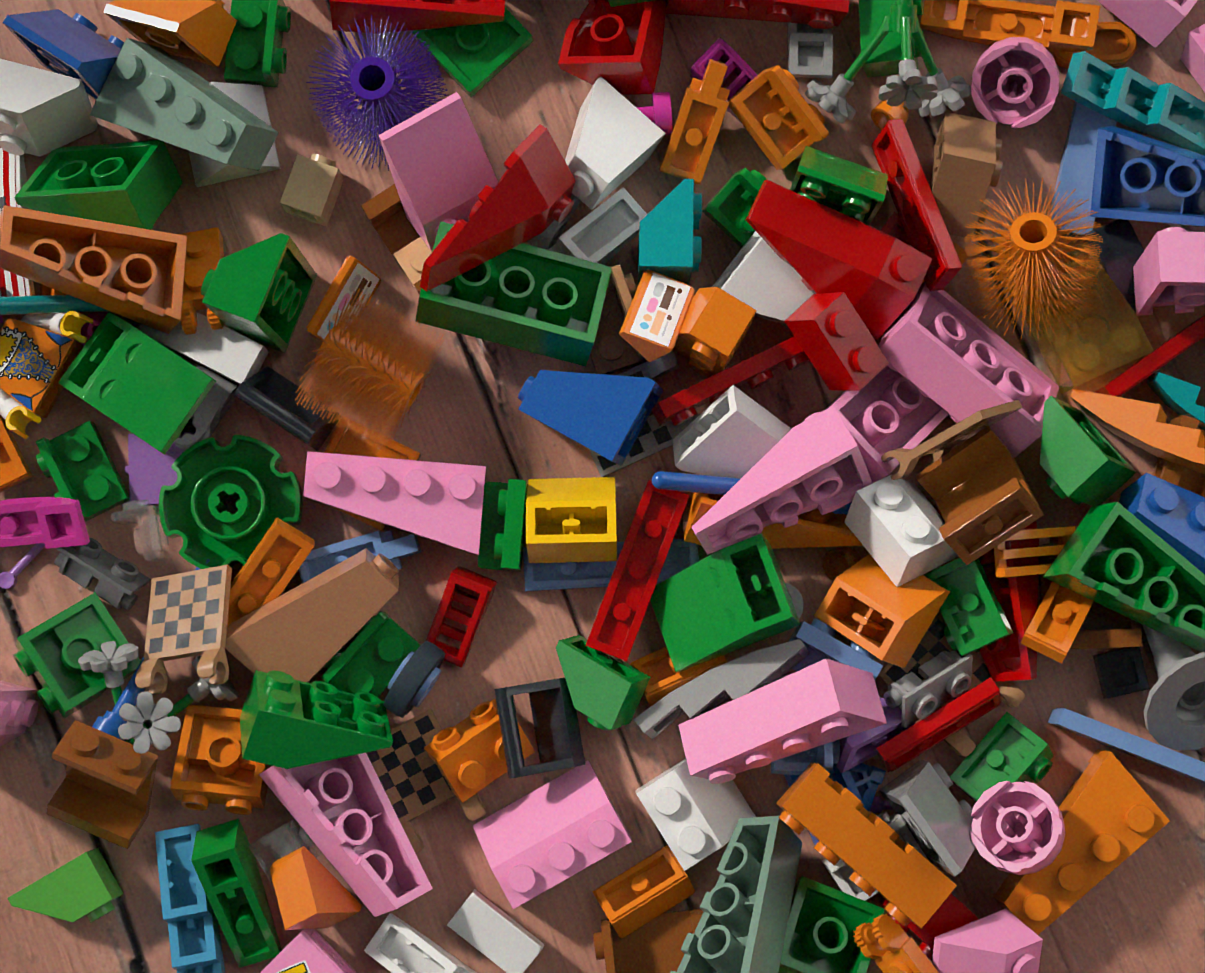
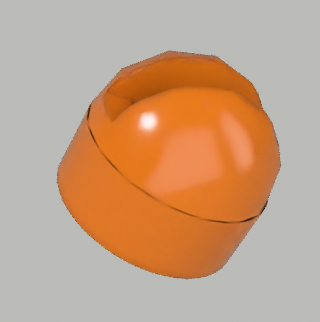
(883, 113)

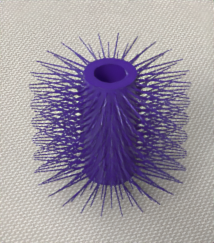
(375, 88)

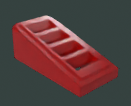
(476, 582)

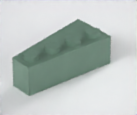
(175, 105)
(750, 903)

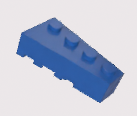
(1147, 180)

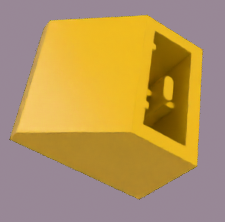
(571, 520)

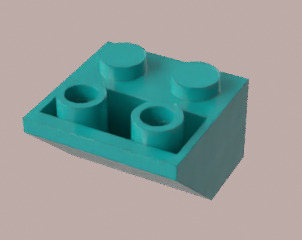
(667, 235)

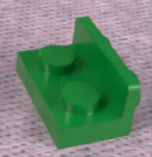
(255, 45)
(82, 469)
(503, 525)
(971, 607)
(371, 657)
(1004, 754)

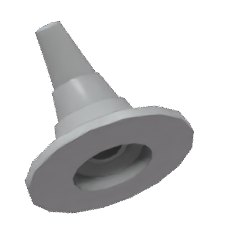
(1177, 701)

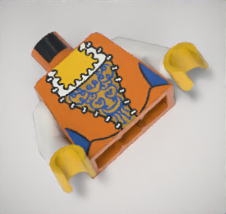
(32, 363)

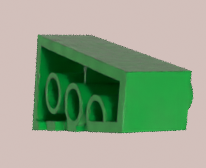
(1133, 573)

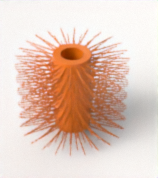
(1032, 259)
(370, 370)

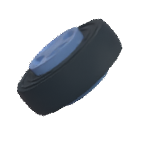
(414, 679)

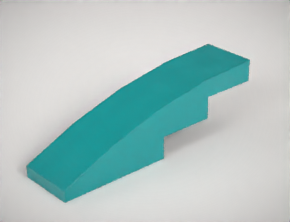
(1137, 101)

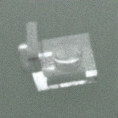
(149, 537)
(281, 843)

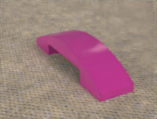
(42, 520)

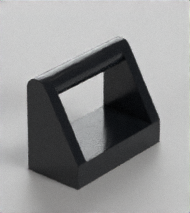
(275, 399)
(554, 726)

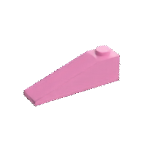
(805, 471)

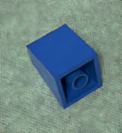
(592, 408)

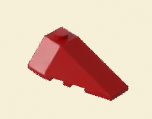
(415, 14)
(616, 44)
(520, 207)

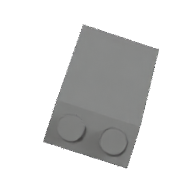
(933, 815)

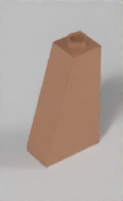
(314, 619)

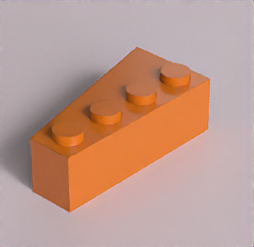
(98, 262)
(1104, 824)

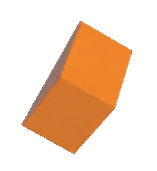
(309, 893)

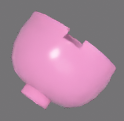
(1015, 82)
(1017, 827)

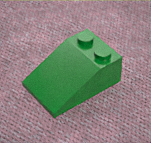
(105, 183)

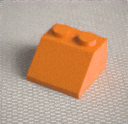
(181, 27)

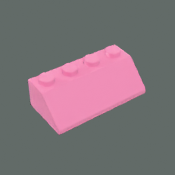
(966, 366)

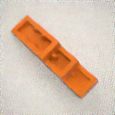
(1145, 427)

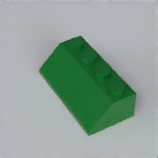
(261, 290)
(523, 301)

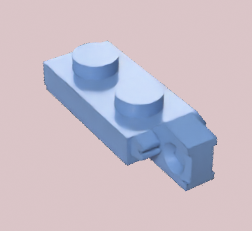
(376, 542)

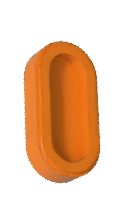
(1113, 45)

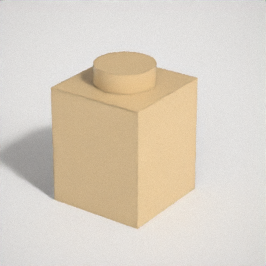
(312, 188)

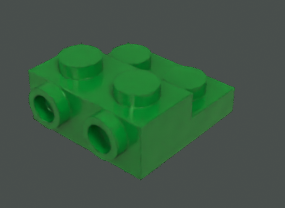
(54, 650)

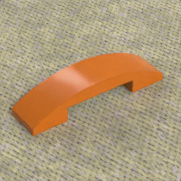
(1058, 28)

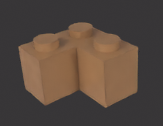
(964, 169)

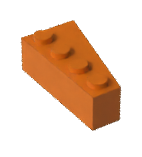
(865, 845)

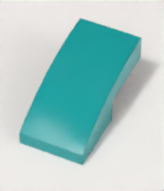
(1178, 396)

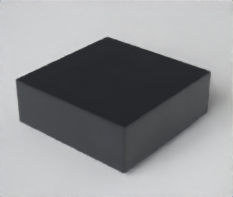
(1121, 672)

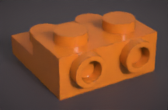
(212, 766)

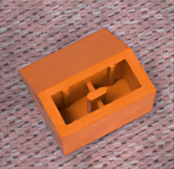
(878, 614)

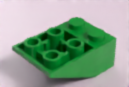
(840, 184)
(137, 382)
(723, 603)
(308, 723)

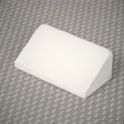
(495, 934)

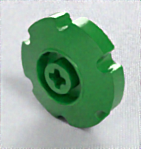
(208, 476)

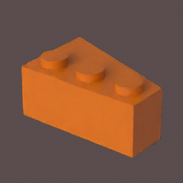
(713, 330)

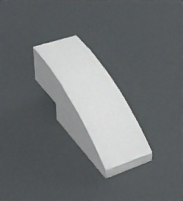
(603, 230)
(218, 350)

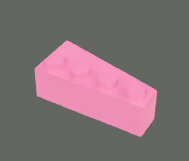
(1171, 272)
(410, 495)
(782, 720)
(354, 827)

